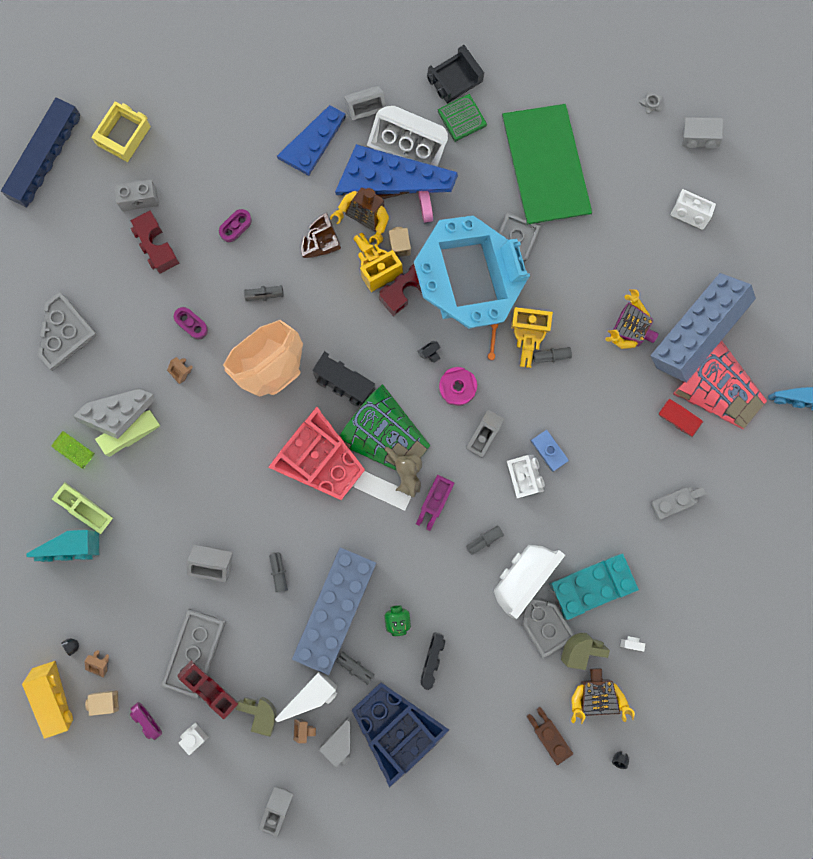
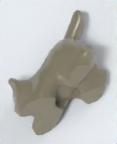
(407, 469)

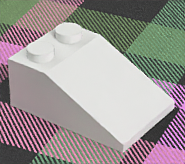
(313, 695)

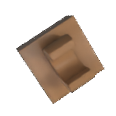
(178, 369)
(96, 665)
(301, 731)

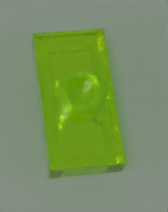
(72, 449)

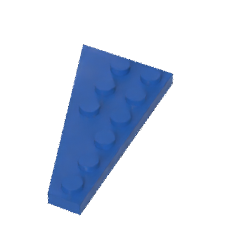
(392, 174)

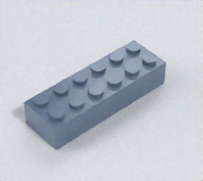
(703, 327)
(334, 611)

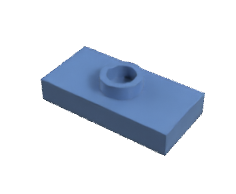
(549, 450)

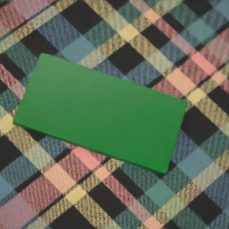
(546, 164)

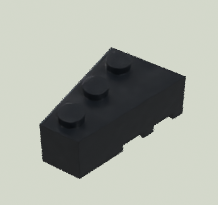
(342, 380)

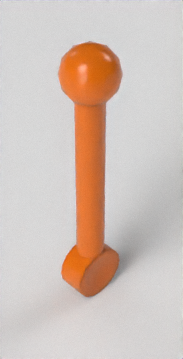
(491, 356)

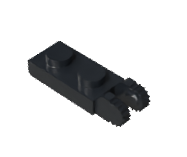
(432, 662)

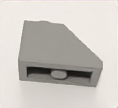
(485, 433)
(338, 745)
(275, 811)

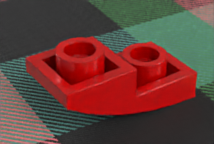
(680, 417)

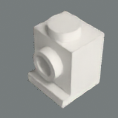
(192, 738)

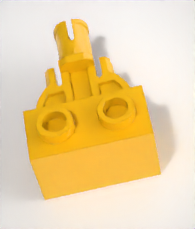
(377, 265)
(530, 327)

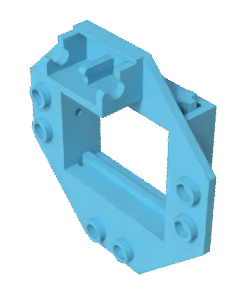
(503, 263)

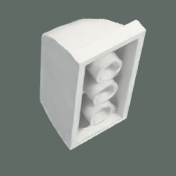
(407, 136)
(525, 578)

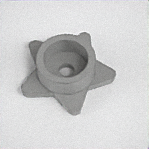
(651, 97)

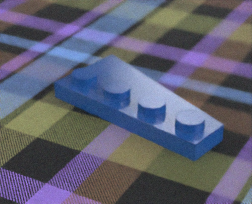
(312, 142)

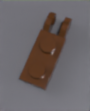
(550, 738)

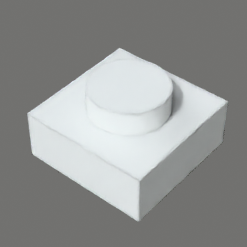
(632, 643)

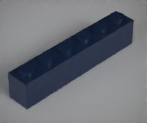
(41, 152)

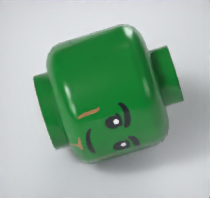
(397, 621)

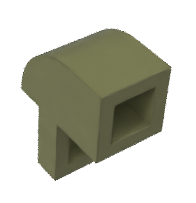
(578, 649)
(264, 714)

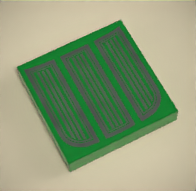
(462, 117)

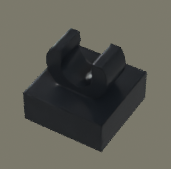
(430, 351)

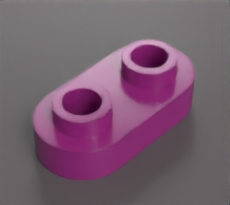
(233, 224)
(191, 324)
(141, 715)

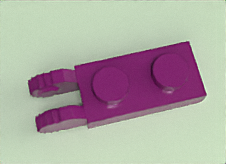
(435, 500)

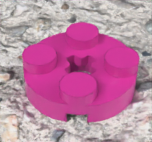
(453, 396)

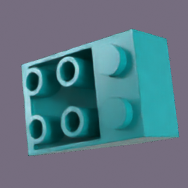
(70, 544)

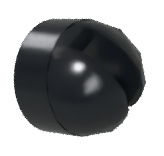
(70, 646)
(620, 761)

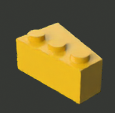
(48, 699)

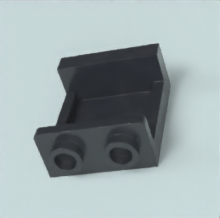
(456, 75)

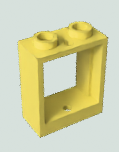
(108, 123)

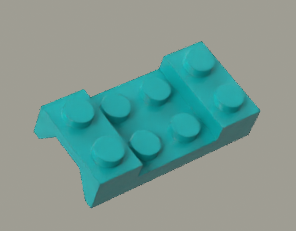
(594, 586)

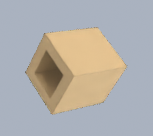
(400, 241)
(102, 703)

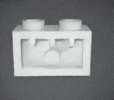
(693, 209)
(526, 475)

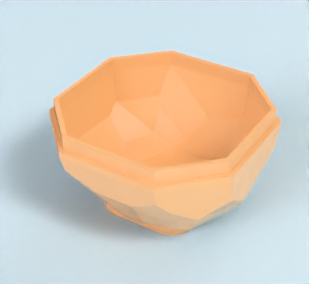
(266, 359)

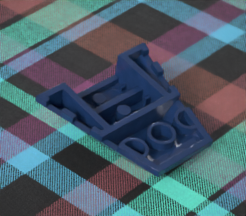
(396, 731)

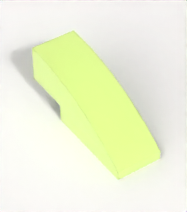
(140, 428)
(82, 508)

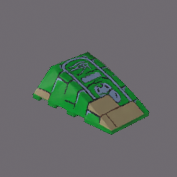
(381, 425)

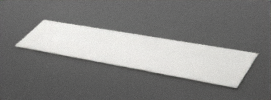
(382, 490)

